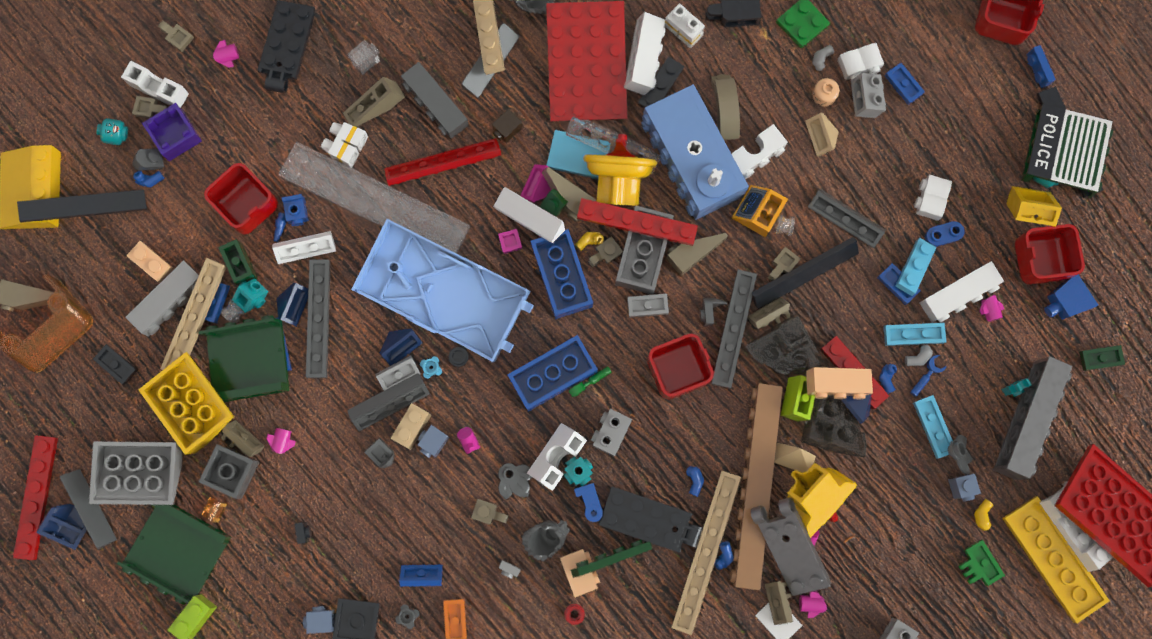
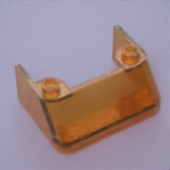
(53, 335)

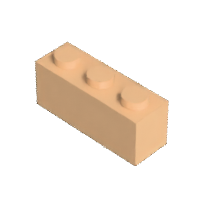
(839, 382)

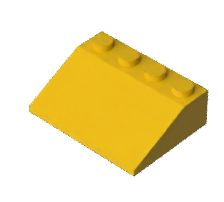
(26, 176)
(186, 404)

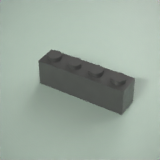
(434, 100)

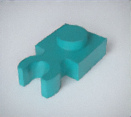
(1017, 387)

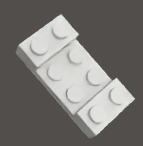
(1085, 548)

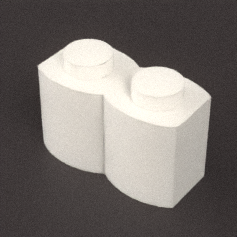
(861, 60)
(933, 197)

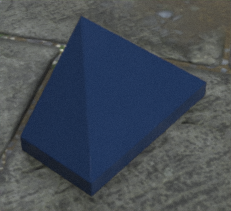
(292, 303)
(399, 344)
(858, 407)

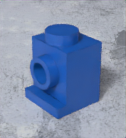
(300, 215)

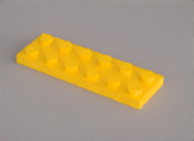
(1055, 560)

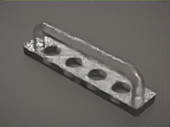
(575, 131)

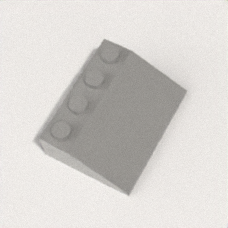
(135, 472)

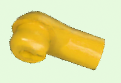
(592, 238)
(981, 515)

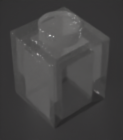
(364, 56)

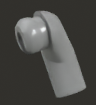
(820, 55)
(919, 360)

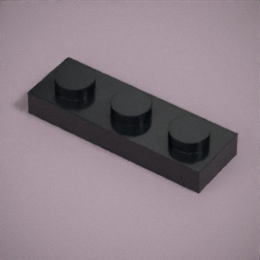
(664, 81)

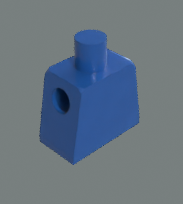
(1070, 299)

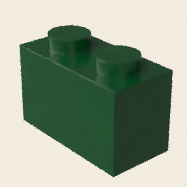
(237, 262)

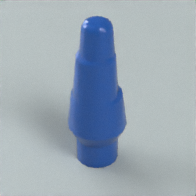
(280, 223)

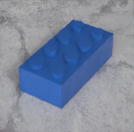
(562, 275)
(552, 373)

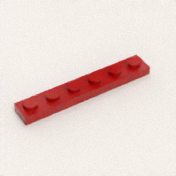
(442, 161)
(637, 222)
(35, 497)

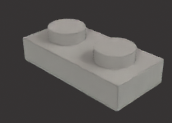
(648, 305)
(397, 373)

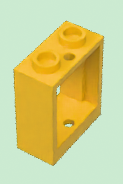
(1026, 203)

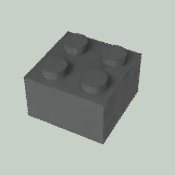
(229, 472)

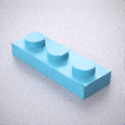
(915, 266)
(914, 334)
(933, 425)

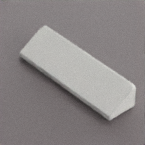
(529, 215)

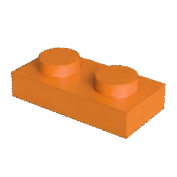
(455, 619)

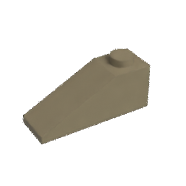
(374, 102)
(568, 191)
(686, 256)
(21, 296)

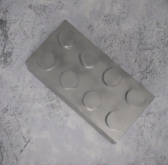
(642, 258)

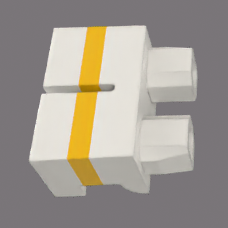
(685, 24)
(346, 144)

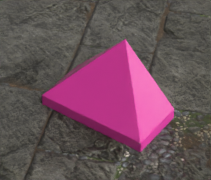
(536, 185)

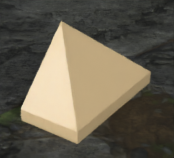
(822, 133)
(793, 457)

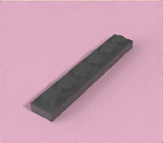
(318, 319)
(734, 329)

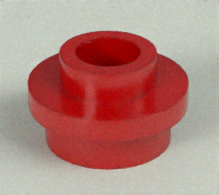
(574, 621)

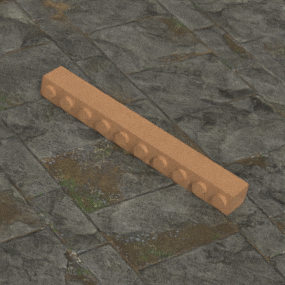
(757, 485)

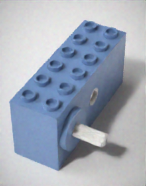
(694, 152)

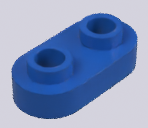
(945, 234)

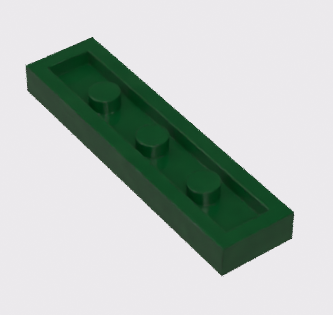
(603, 560)

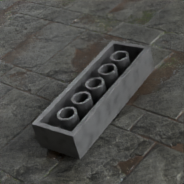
(1033, 418)

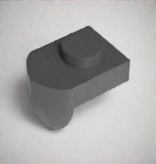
(148, 160)
(706, 313)
(380, 453)

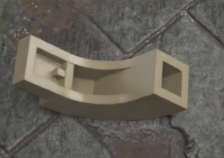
(727, 106)

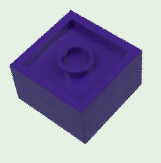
(172, 132)

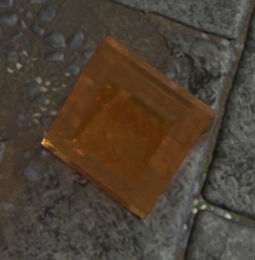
(213, 510)

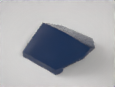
(63, 526)

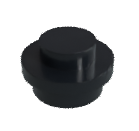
(458, 356)

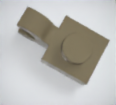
(176, 36)
(146, 107)
(606, 251)
(784, 263)
(487, 512)

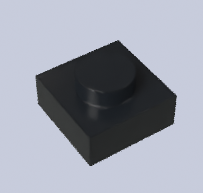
(303, 532)

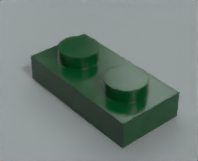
(554, 203)
(1102, 358)

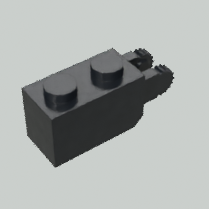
(735, 13)

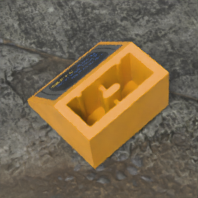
(759, 209)

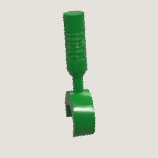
(579, 388)

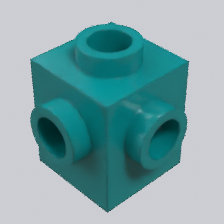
(250, 295)
(570, 473)

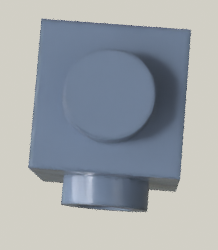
(432, 441)
(964, 487)
(319, 620)

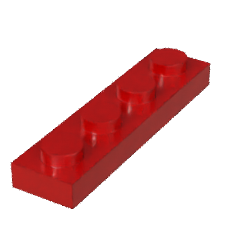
(843, 358)

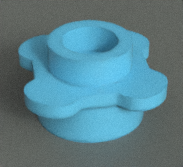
(425, 364)

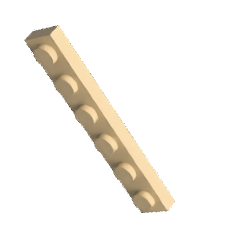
(488, 36)
(195, 311)

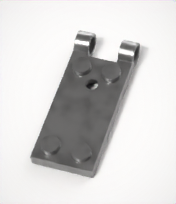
(796, 556)

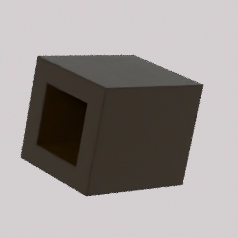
(506, 126)

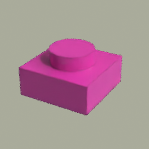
(510, 241)

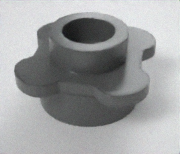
(401, 618)

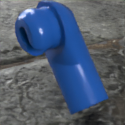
(146, 180)
(886, 376)
(697, 478)
(726, 557)

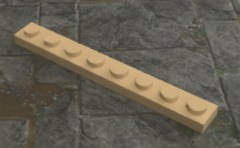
(706, 553)

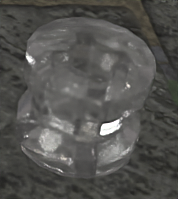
(785, 225)
(232, 312)

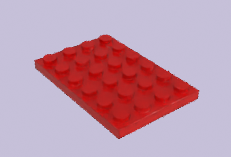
(586, 60)
(1111, 511)

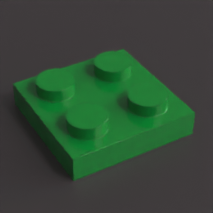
(802, 22)

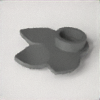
(958, 451)
(516, 483)

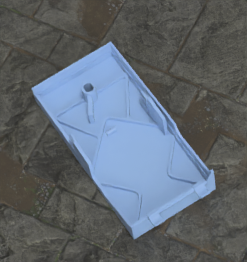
(442, 291)

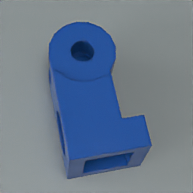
(590, 498)

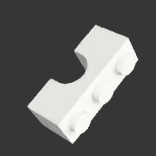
(150, 84)
(770, 143)
(562, 443)

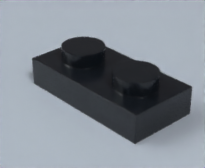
(115, 364)

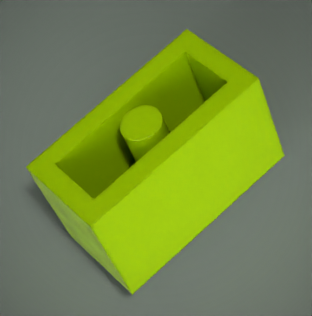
(797, 403)
(192, 617)

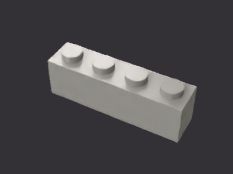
(164, 299)

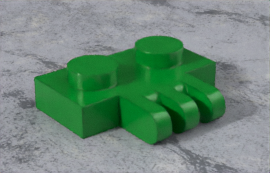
(981, 564)

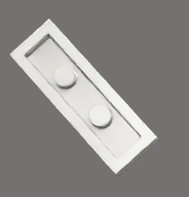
(304, 247)

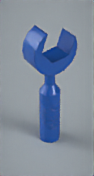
(925, 378)

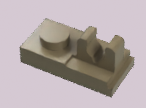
(769, 313)
(242, 439)
(778, 602)

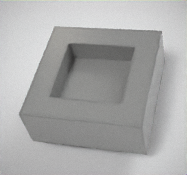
(509, 569)

